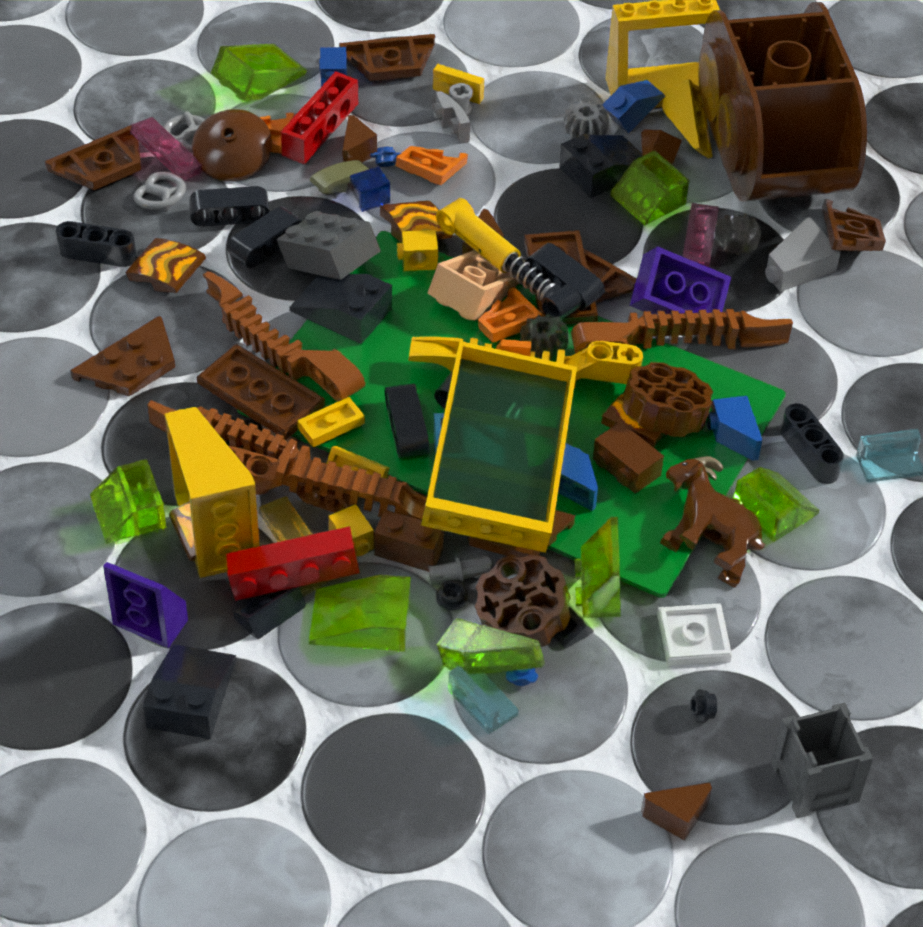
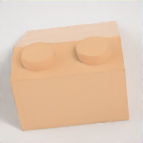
(470, 285)

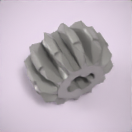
(585, 119)

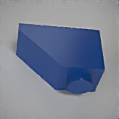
(632, 103)
(735, 426)
(578, 478)

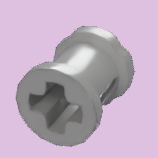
(461, 94)

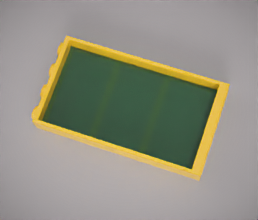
(501, 447)

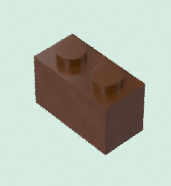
(627, 457)
(407, 542)

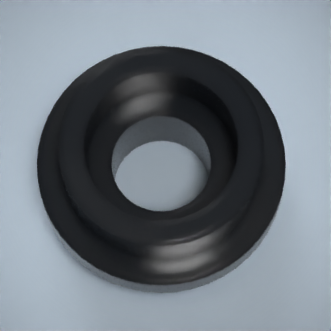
(455, 589)
(703, 705)

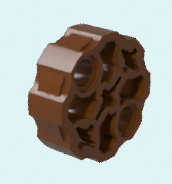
(667, 399)
(532, 589)

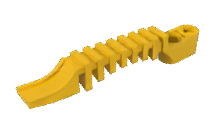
(598, 362)

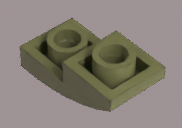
(336, 177)

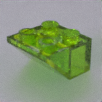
(651, 188)
(128, 502)
(774, 502)

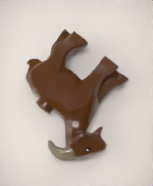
(714, 517)

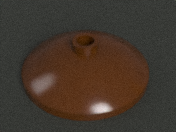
(233, 156)

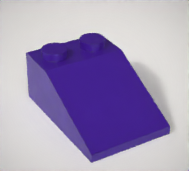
(677, 284)
(144, 606)

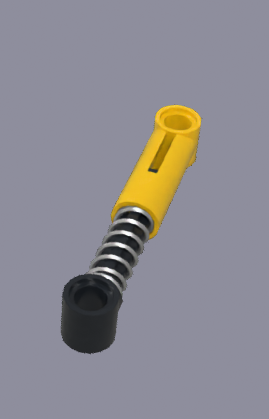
(461, 220)

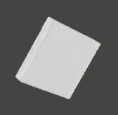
(694, 634)

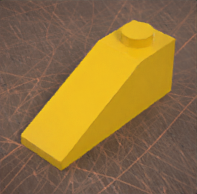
(685, 110)

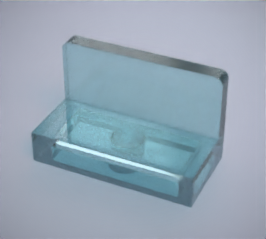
(890, 455)
(481, 699)

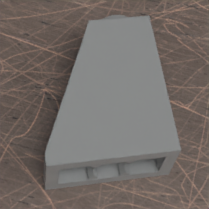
(801, 257)

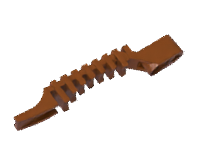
(750, 329)
(326, 368)
(254, 439)
(273, 472)

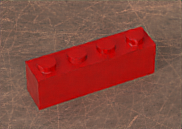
(292, 563)

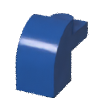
(332, 60)

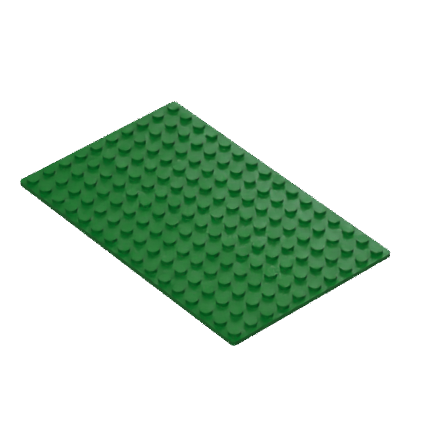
(641, 516)

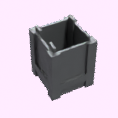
(821, 760)

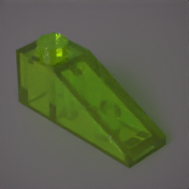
(487, 649)

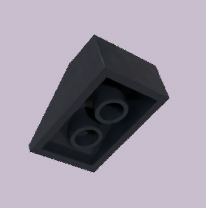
(597, 161)
(346, 305)
(188, 691)

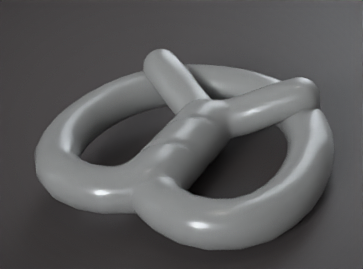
(187, 134)
(161, 191)

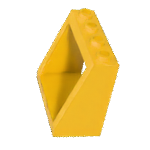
(649, 16)
(217, 488)

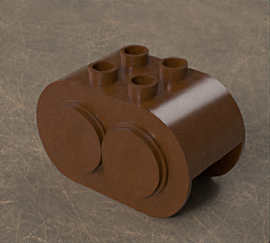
(783, 104)

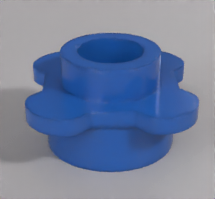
(385, 156)
(522, 677)

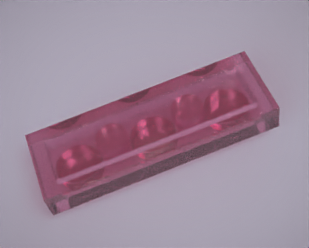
(166, 148)
(700, 233)

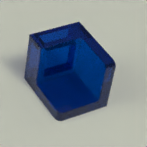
(372, 188)

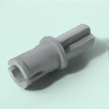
(459, 570)

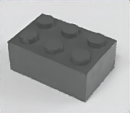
(328, 245)

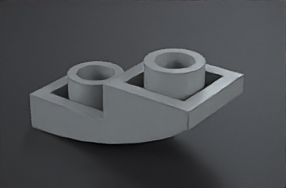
(452, 116)

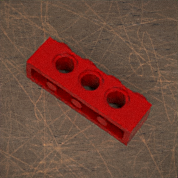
(319, 117)

